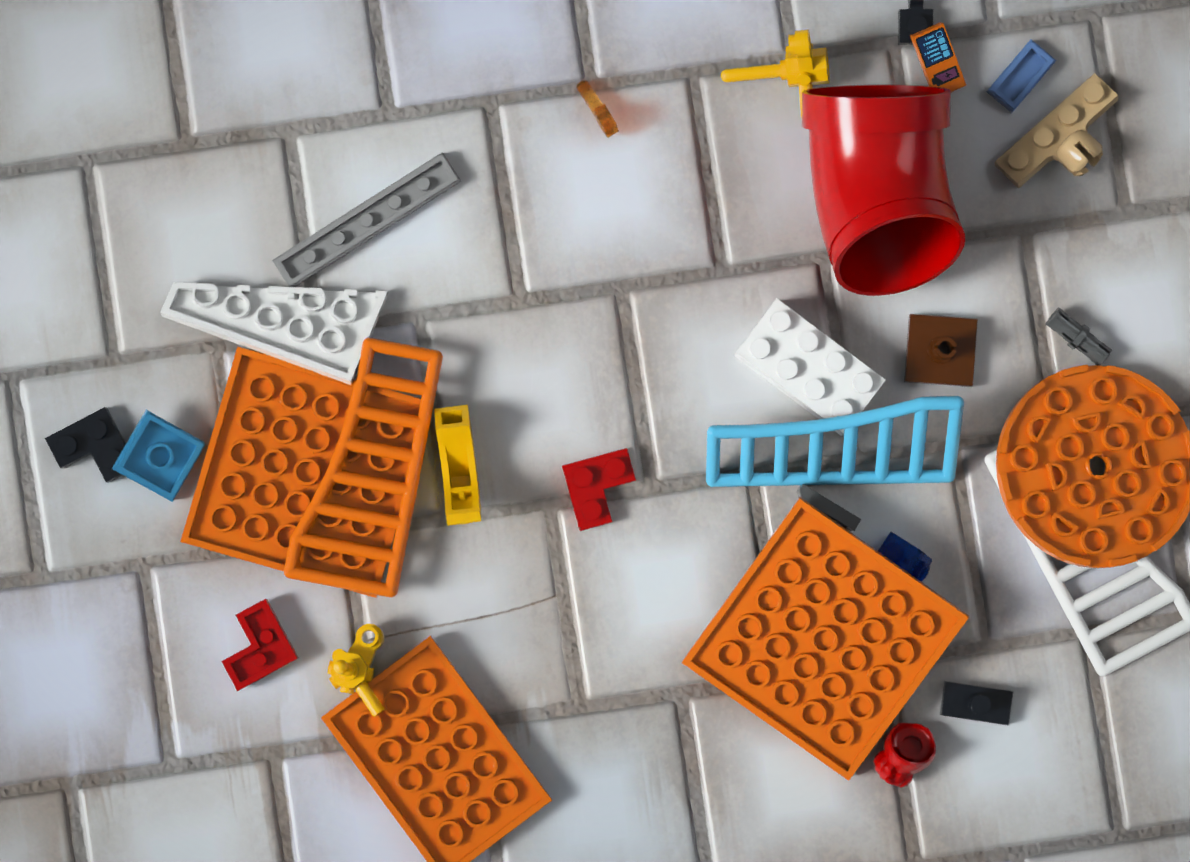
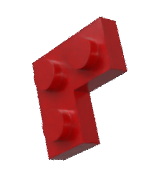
(587, 483)
(268, 648)

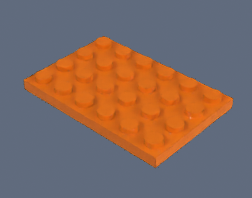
(437, 758)

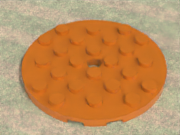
(1049, 477)

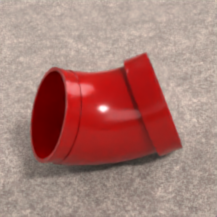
(882, 184)

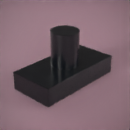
(976, 703)

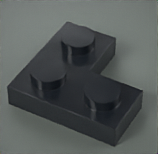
(92, 435)

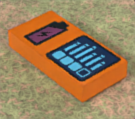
(938, 58)

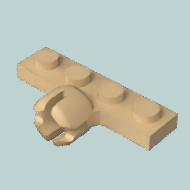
(1061, 135)

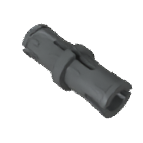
(1078, 336)

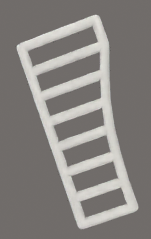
(1072, 608)

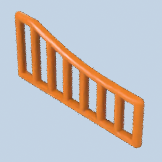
(335, 474)

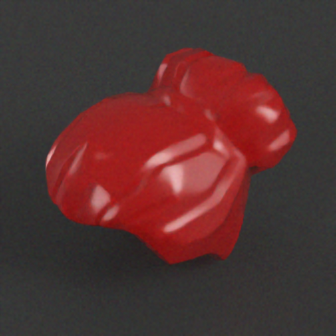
(906, 752)

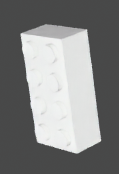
(808, 365)

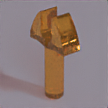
(599, 110)

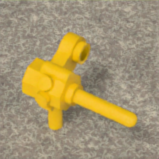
(801, 67)
(353, 668)

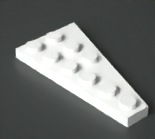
(289, 323)

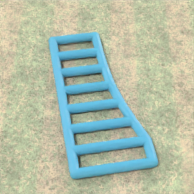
(850, 424)

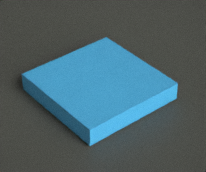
(159, 455)

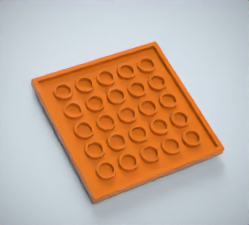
(270, 457)
(825, 638)

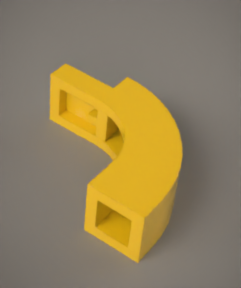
(458, 465)

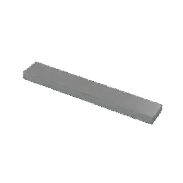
(366, 220)

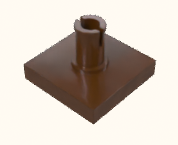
(940, 350)

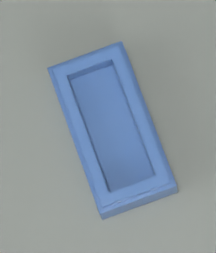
(1021, 76)

